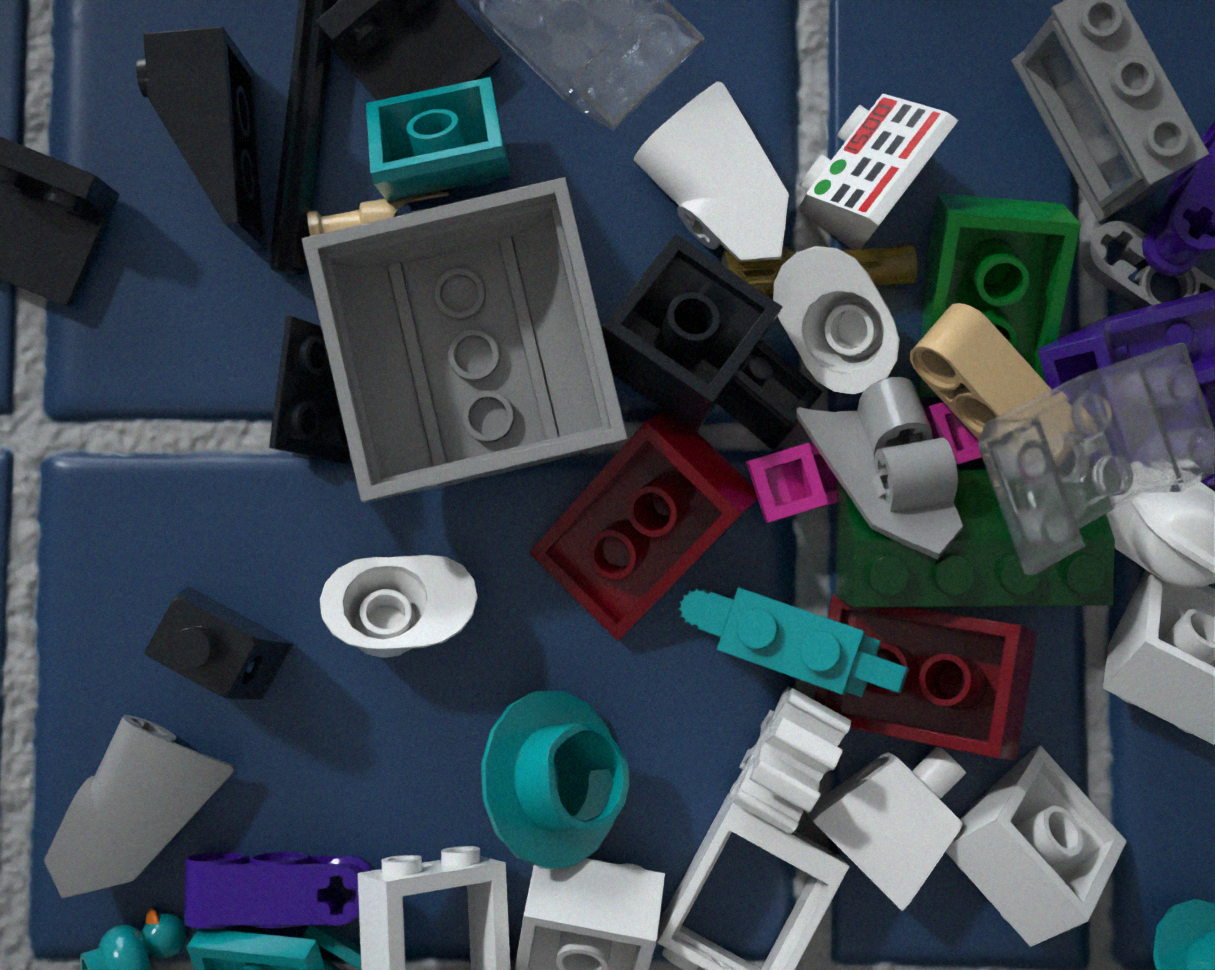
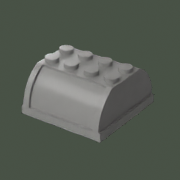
(464, 341)

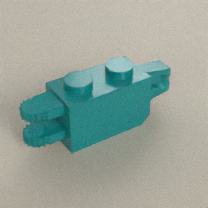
(793, 641)

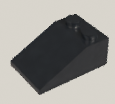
(209, 108)

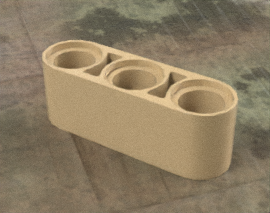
(974, 367)

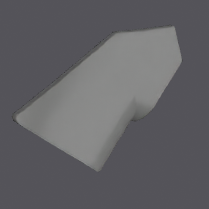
(892, 465)
(131, 808)

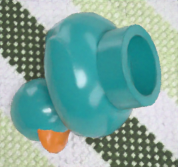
(128, 948)

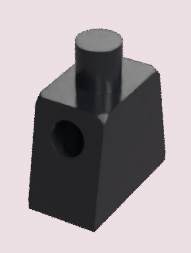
(216, 647)

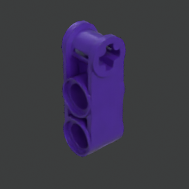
(1187, 219)
(270, 889)

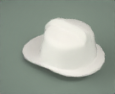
(836, 319)
(1169, 534)
(398, 603)

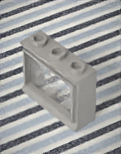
(1107, 104)

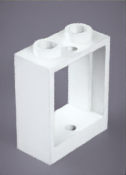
(827, 870)
(404, 875)

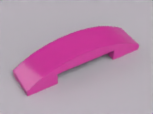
(802, 481)

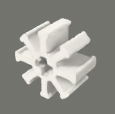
(789, 760)

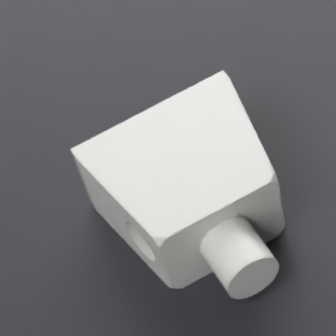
(893, 820)

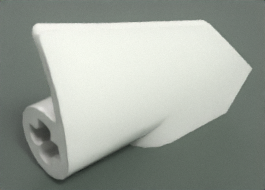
(719, 177)

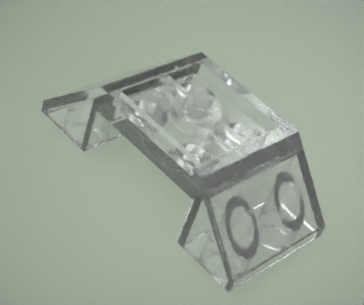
(595, 52)
(1096, 448)

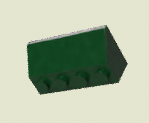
(975, 568)

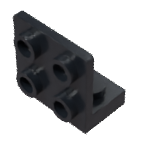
(407, 44)
(49, 221)

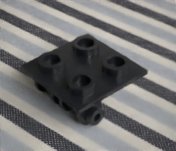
(306, 402)

